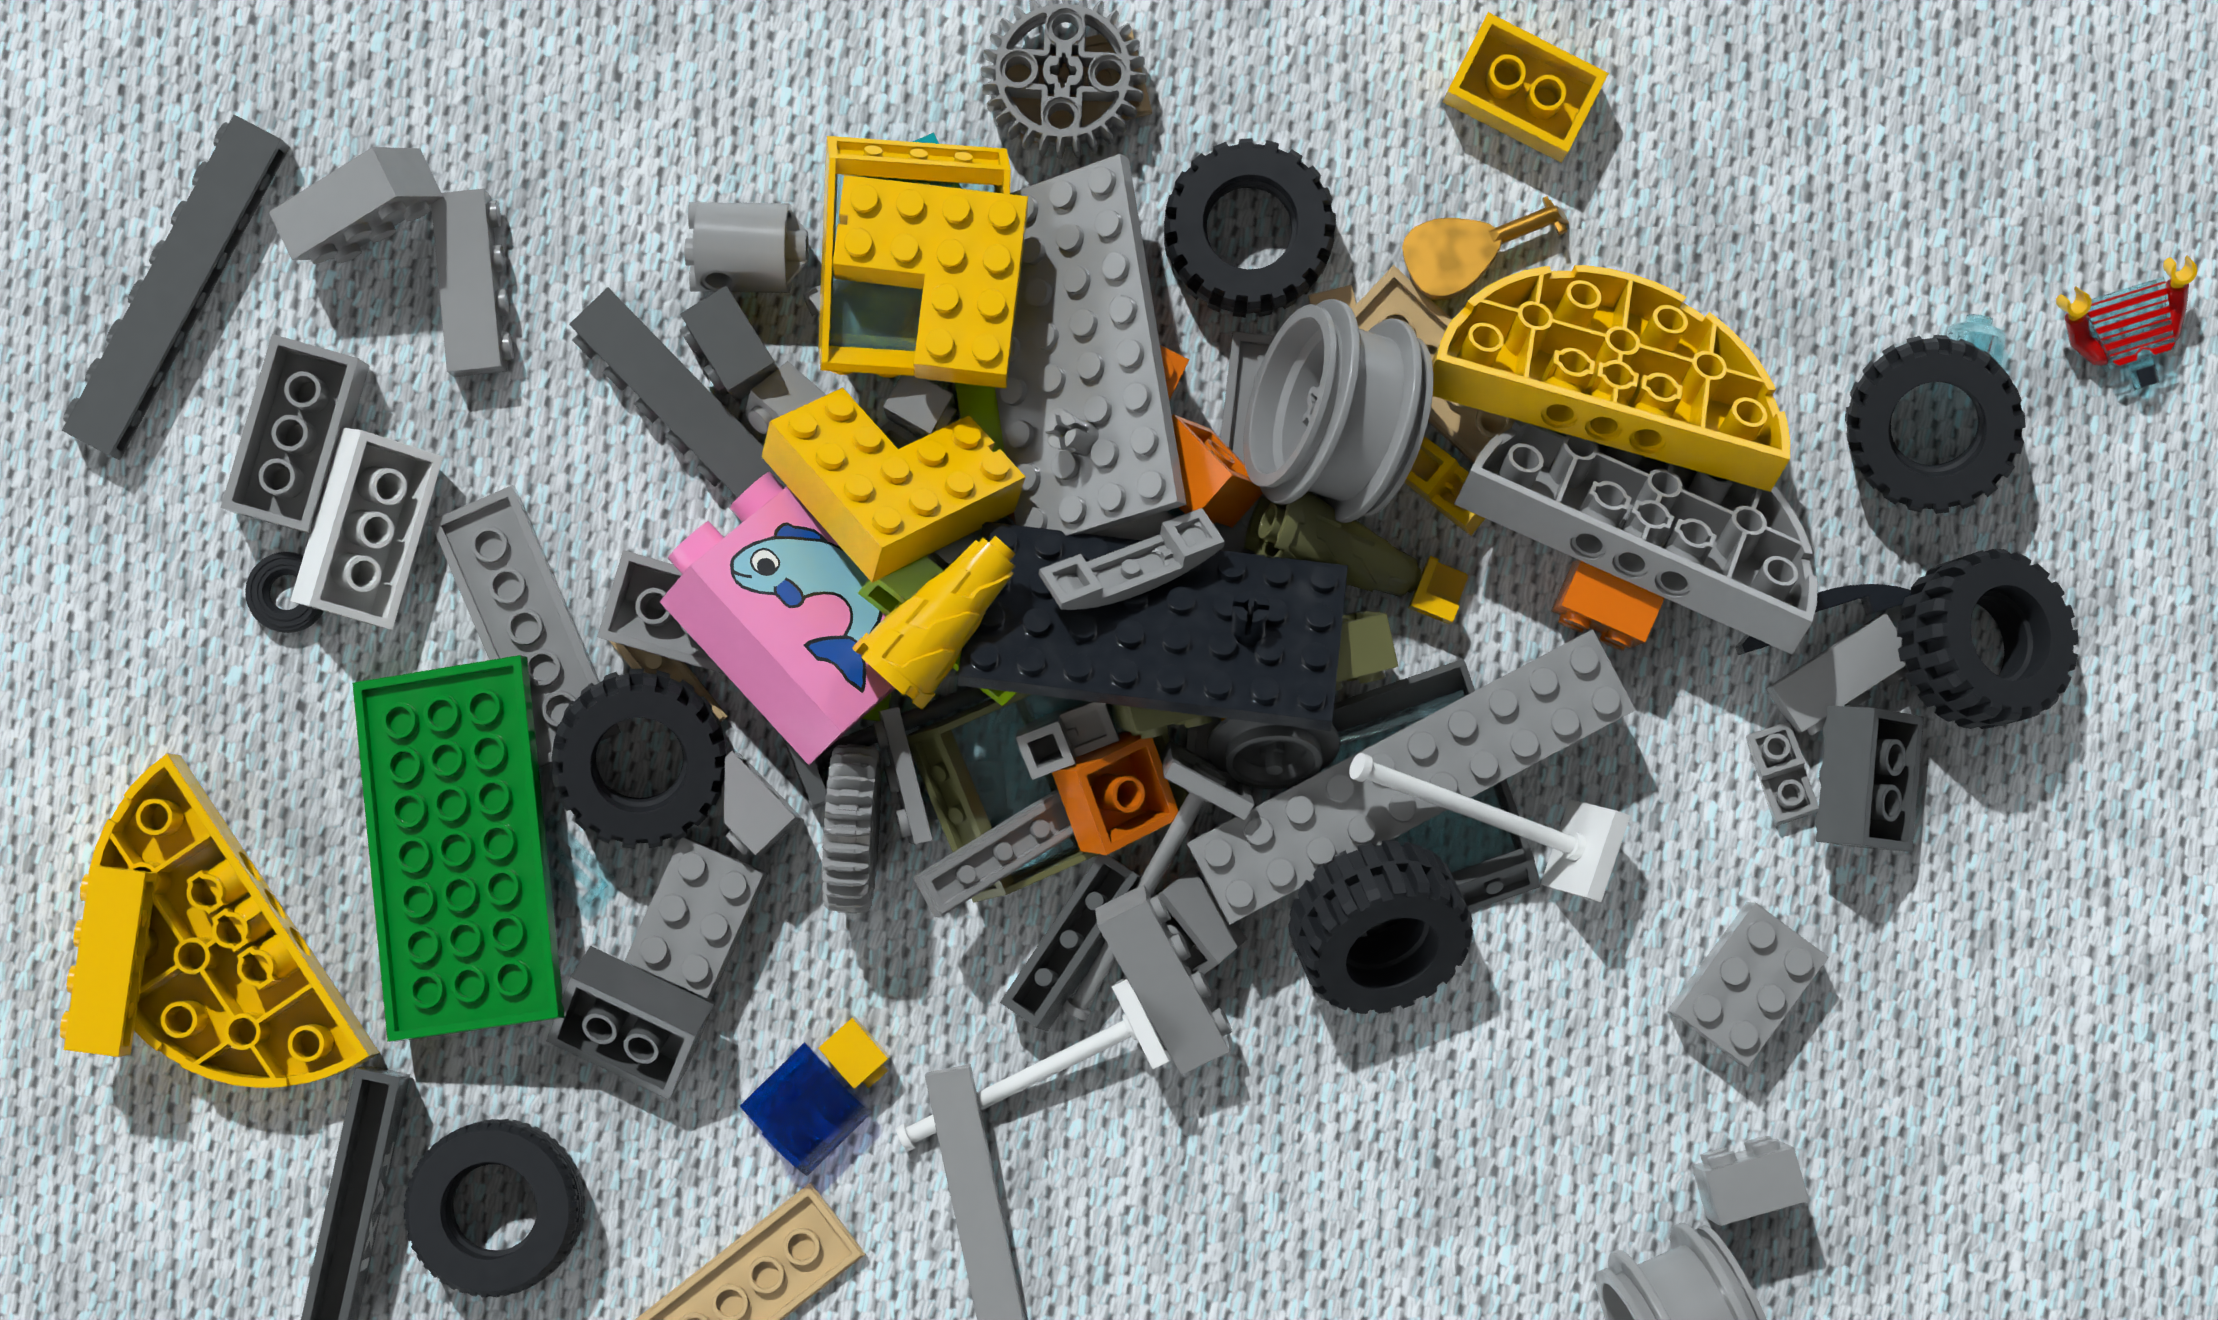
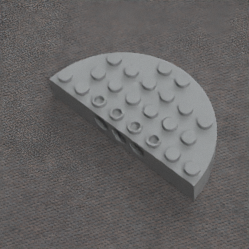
(1654, 524)

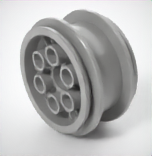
(1338, 410)
(1687, 1283)

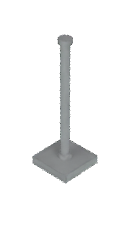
(1204, 785)

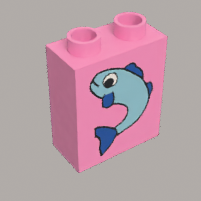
(781, 616)

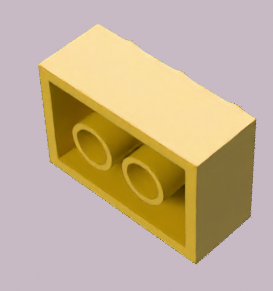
(1525, 87)

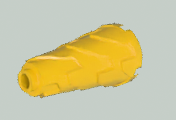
(927, 632)

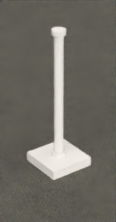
(1582, 847)
(1134, 1025)

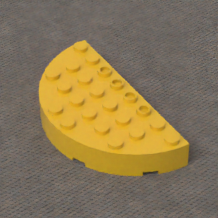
(1618, 368)
(224, 966)

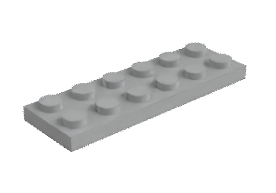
(517, 604)

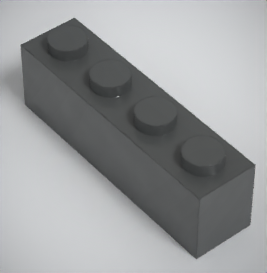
(1068, 946)

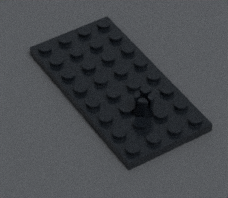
(1219, 641)

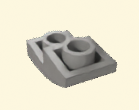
(1782, 773)

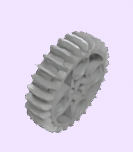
(1007, 56)
(851, 828)

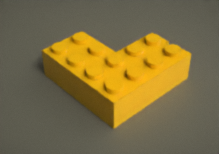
(957, 249)
(886, 500)

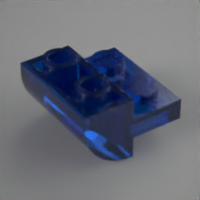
(805, 1109)

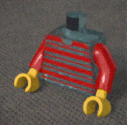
(2131, 323)

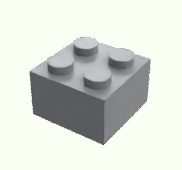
(1749, 1181)

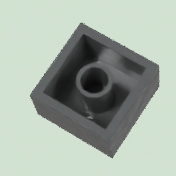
(730, 343)

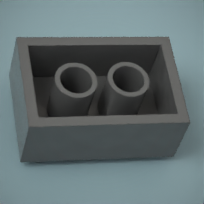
(1869, 778)
(630, 1022)

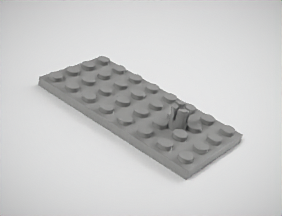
(1086, 364)

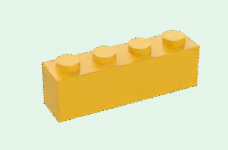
(108, 961)

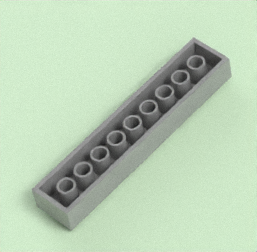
(1456, 748)

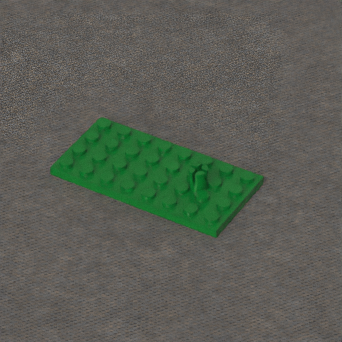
(458, 849)

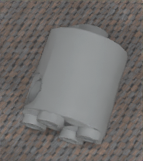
(744, 247)

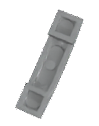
(1136, 568)

